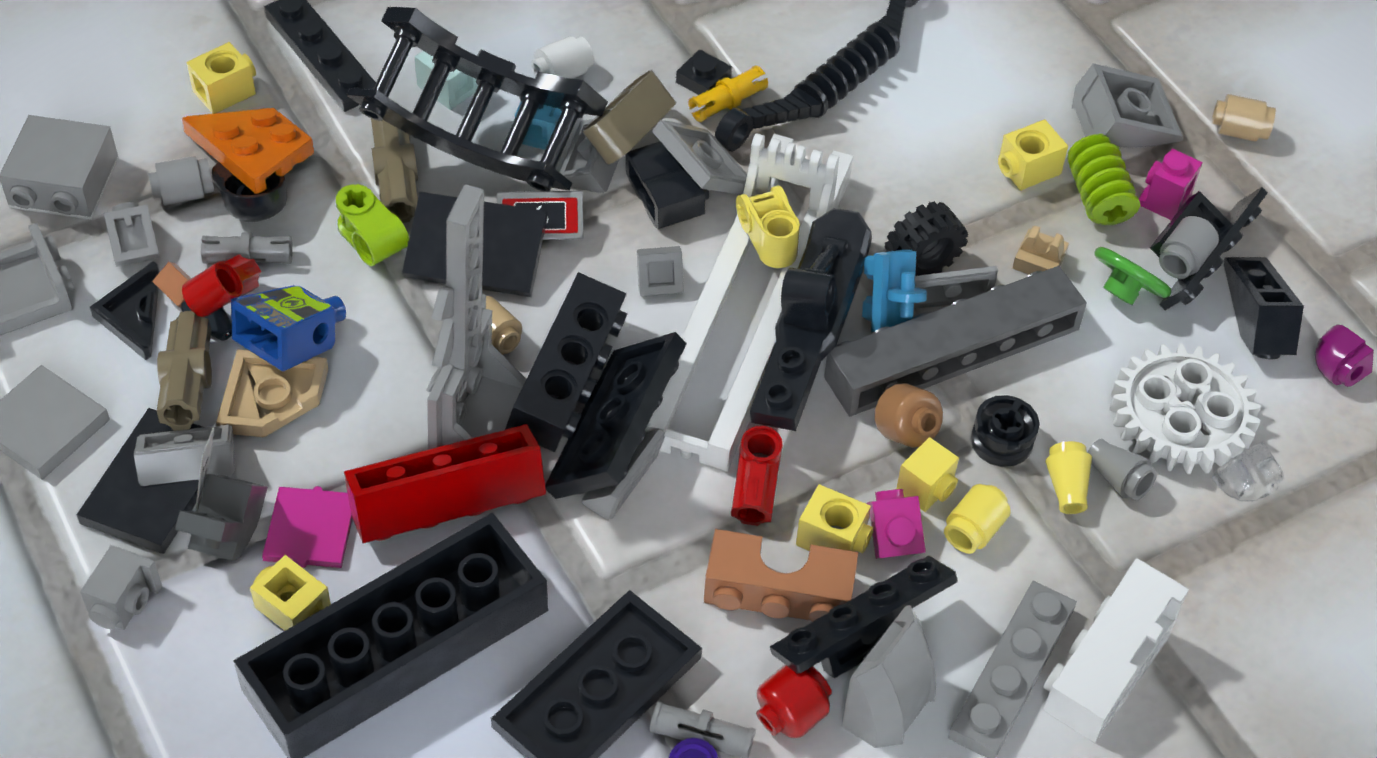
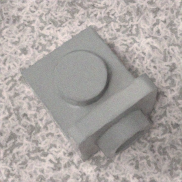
(131, 233)

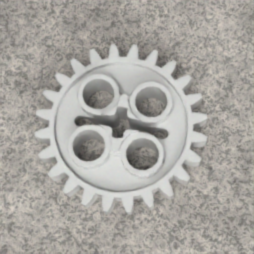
(1184, 408)

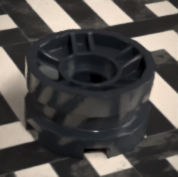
(1009, 445)

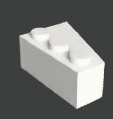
(1115, 650)

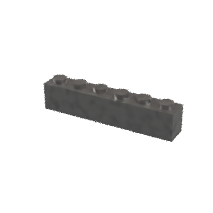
(955, 338)

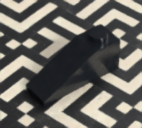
(1264, 307)

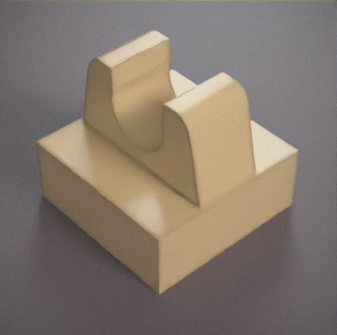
(1040, 252)

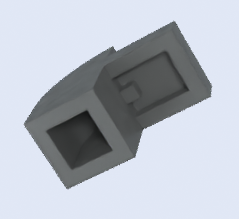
(224, 517)

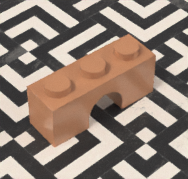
(741, 579)

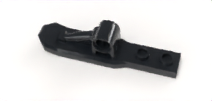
(812, 315)

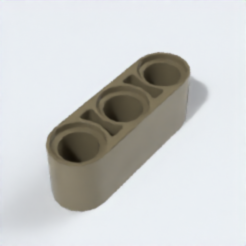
(629, 117)

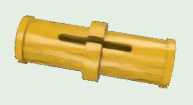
(728, 93)

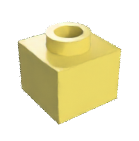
(929, 474)

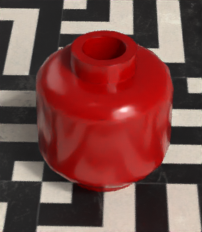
(793, 701)

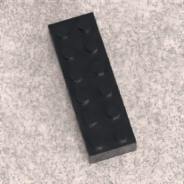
(391, 636)

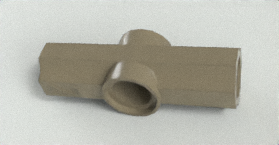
(395, 169)
(184, 371)

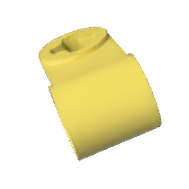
(770, 226)

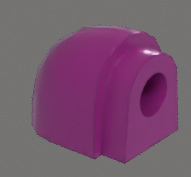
(1343, 356)

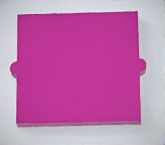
(309, 527)

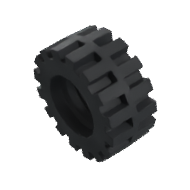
(933, 234)

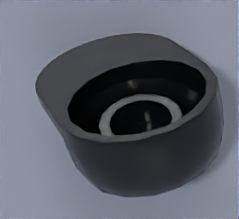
(243, 202)

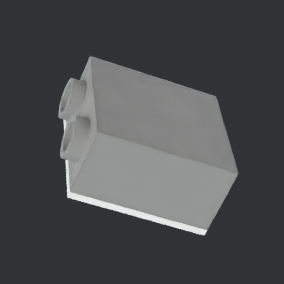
(59, 167)

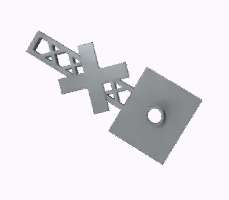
(473, 380)

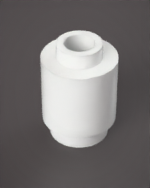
(564, 58)

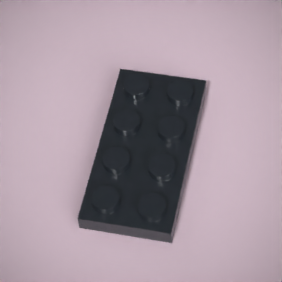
(616, 416)
(598, 684)

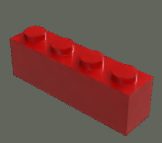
(445, 483)

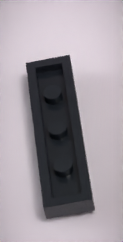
(319, 49)

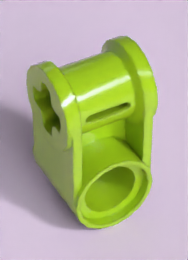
(369, 224)

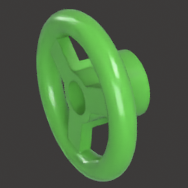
(1128, 277)

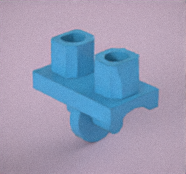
(892, 288)

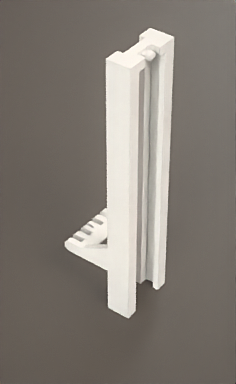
(765, 170)

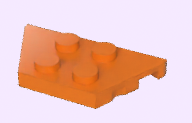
(251, 143)

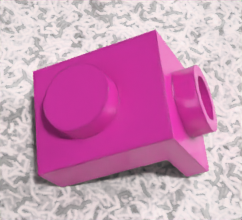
(896, 524)

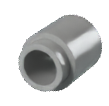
(181, 180)
(1188, 247)

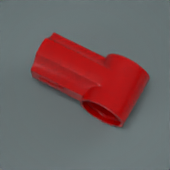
(220, 284)
(757, 476)

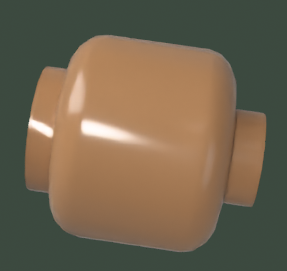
(908, 415)

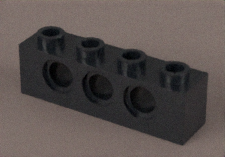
(587, 306)

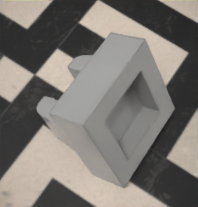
(660, 271)

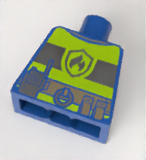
(286, 324)

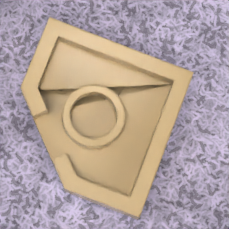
(265, 398)

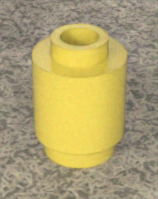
(977, 518)

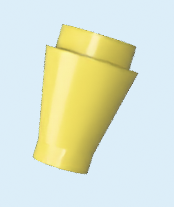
(1070, 474)

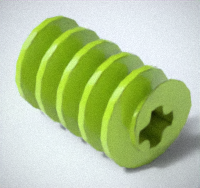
(1102, 180)

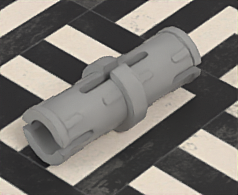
(261, 249)
(669, 720)

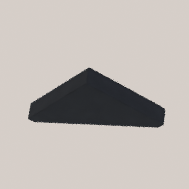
(131, 310)

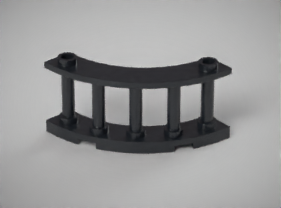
(491, 73)

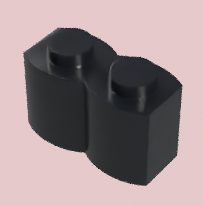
(664, 185)

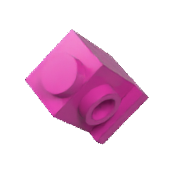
(1170, 183)

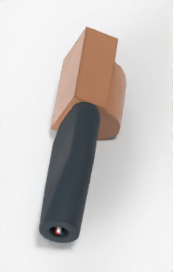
(170, 283)

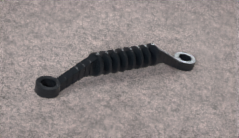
(826, 85)

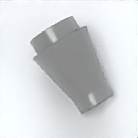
(1125, 471)

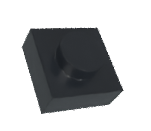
(702, 72)

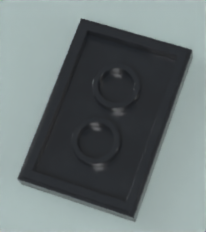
(510, 244)
(136, 511)

